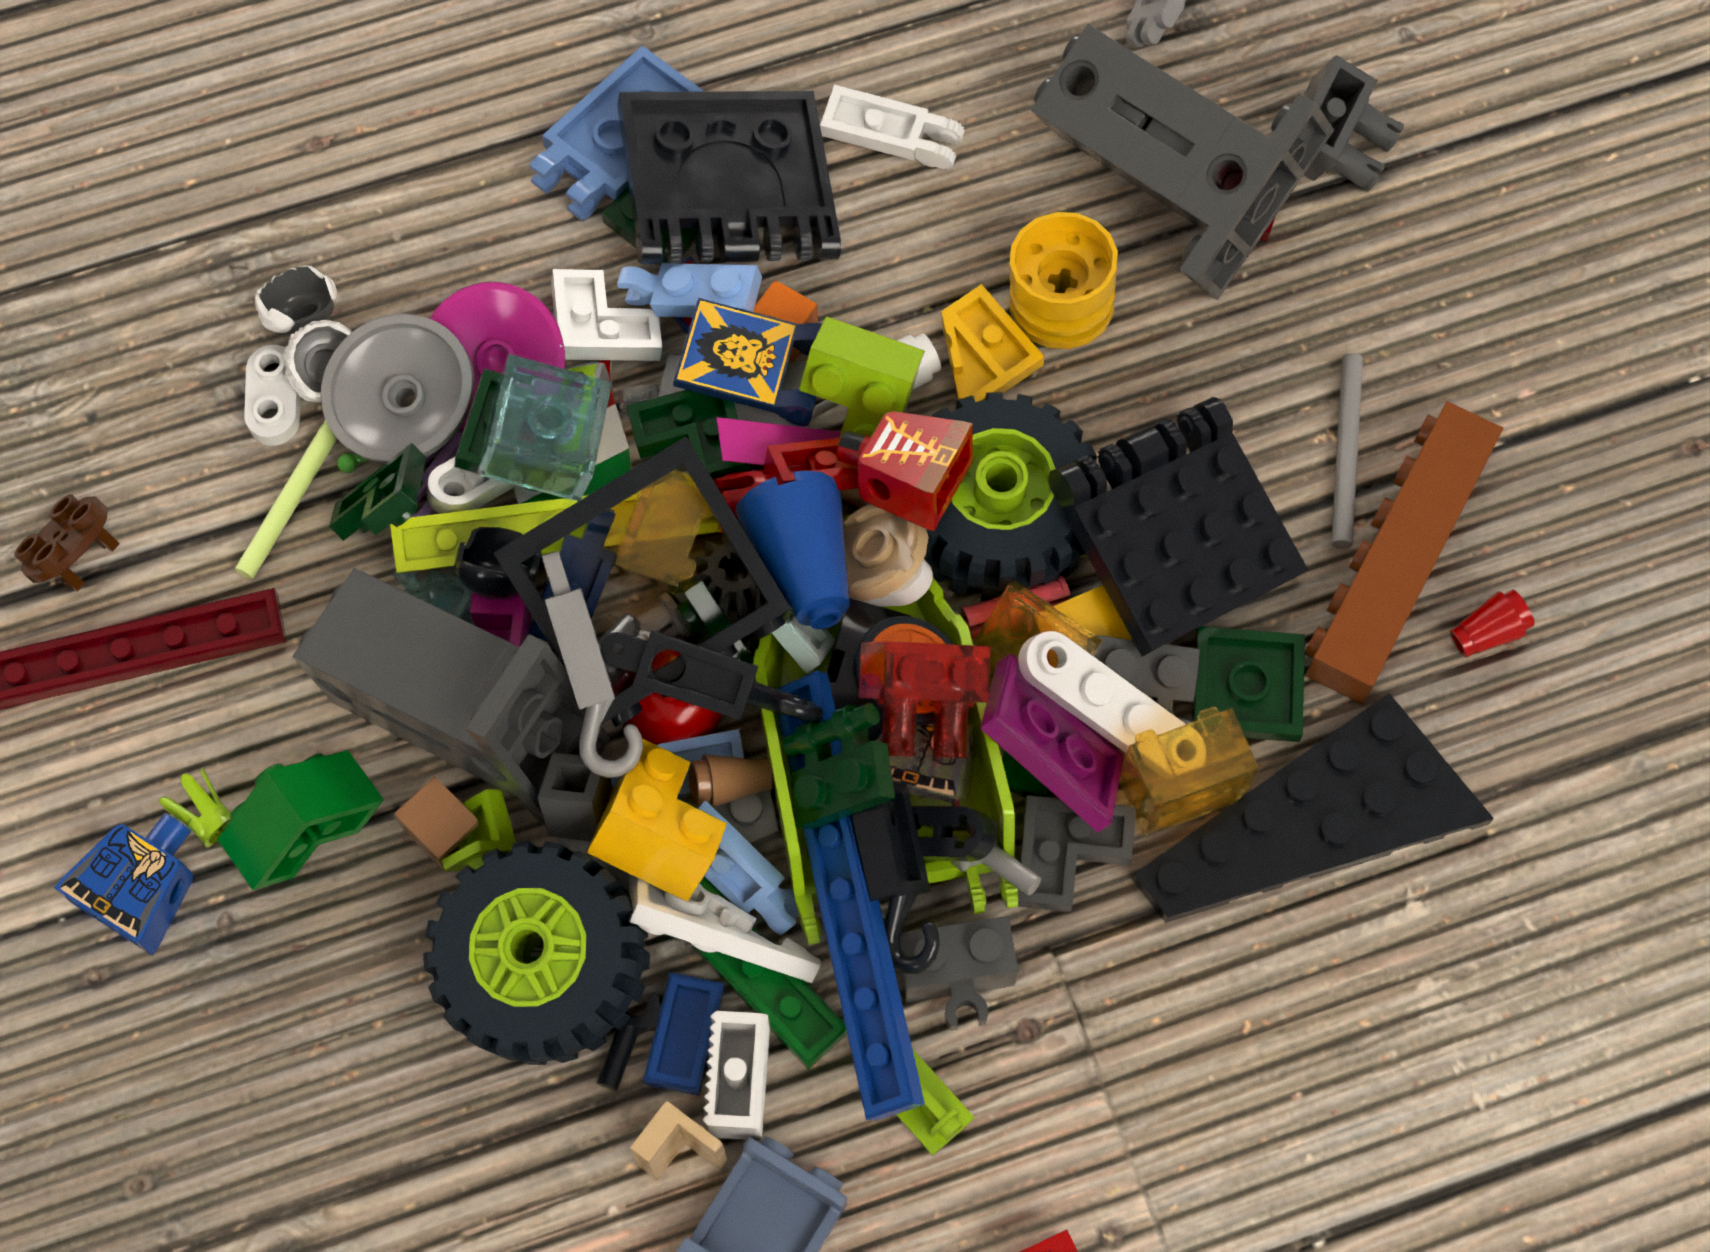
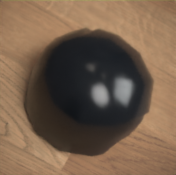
(481, 570)

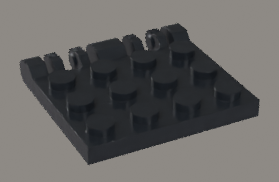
(727, 167)
(1178, 529)

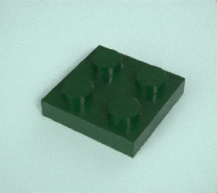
(1256, 677)

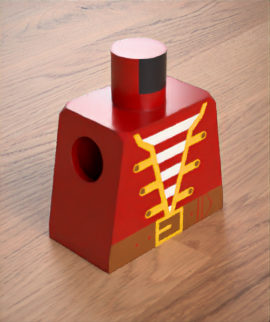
(910, 464)

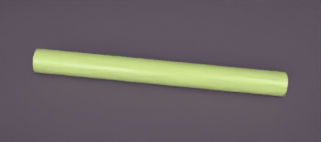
(286, 502)

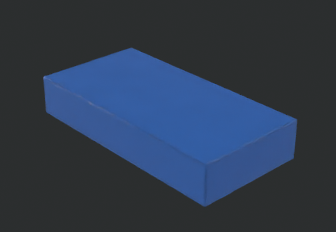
(683, 1034)

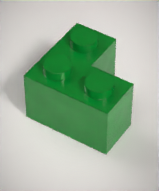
(296, 812)

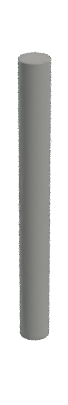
(1347, 451)

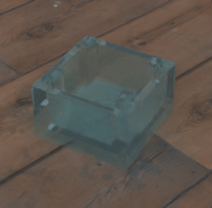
(544, 428)

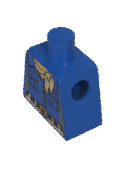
(132, 881)

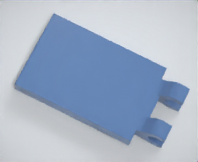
(589, 136)

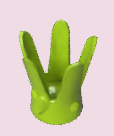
(213, 815)

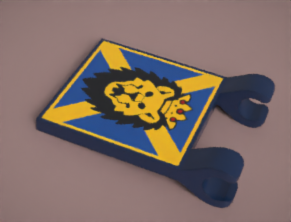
(745, 359)

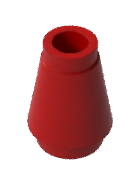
(1494, 623)

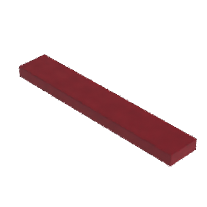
(140, 647)

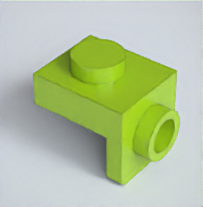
(492, 832)

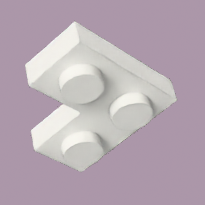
(601, 332)

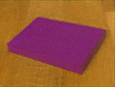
(1053, 745)

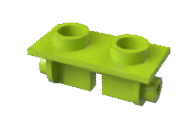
(941, 1115)

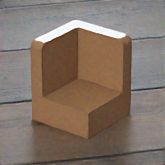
(436, 820)

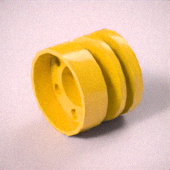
(1063, 280)

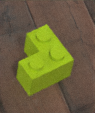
(861, 373)

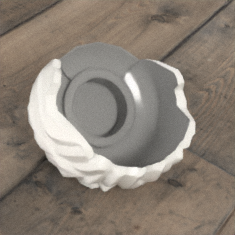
(309, 354)

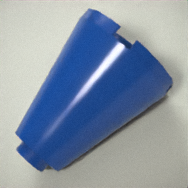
(801, 543)

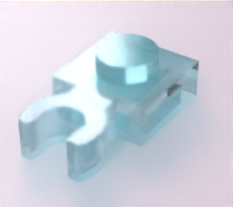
(440, 591)

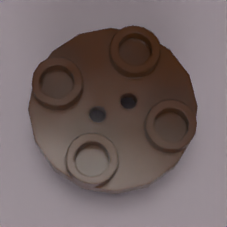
(64, 540)

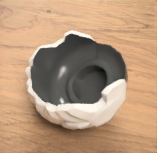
(295, 299)

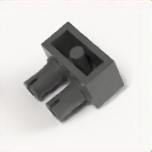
(1343, 98)

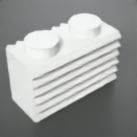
(736, 1075)

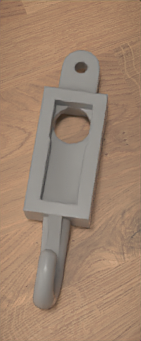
(586, 671)

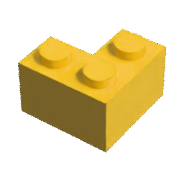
(653, 831)

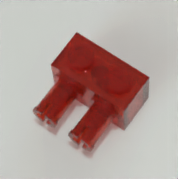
(910, 673)

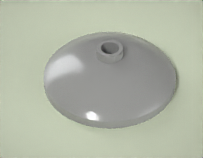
(383, 366)

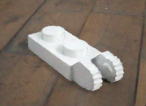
(890, 127)

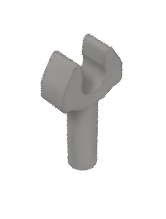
(1005, 866)

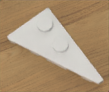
(715, 926)

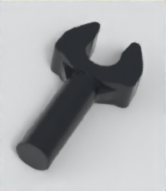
(624, 1042)

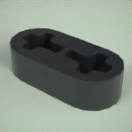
(949, 819)

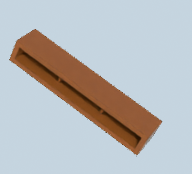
(1403, 553)

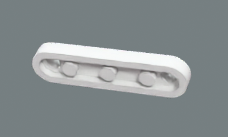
(1092, 690)

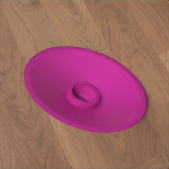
(500, 321)

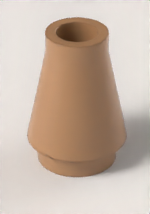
(727, 778)

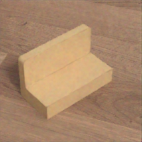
(667, 1135)

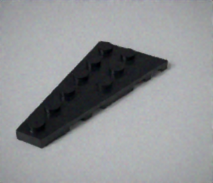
(1332, 808)

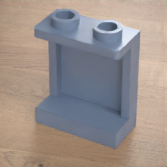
(769, 1205)

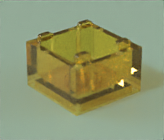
(663, 531)
(1187, 770)

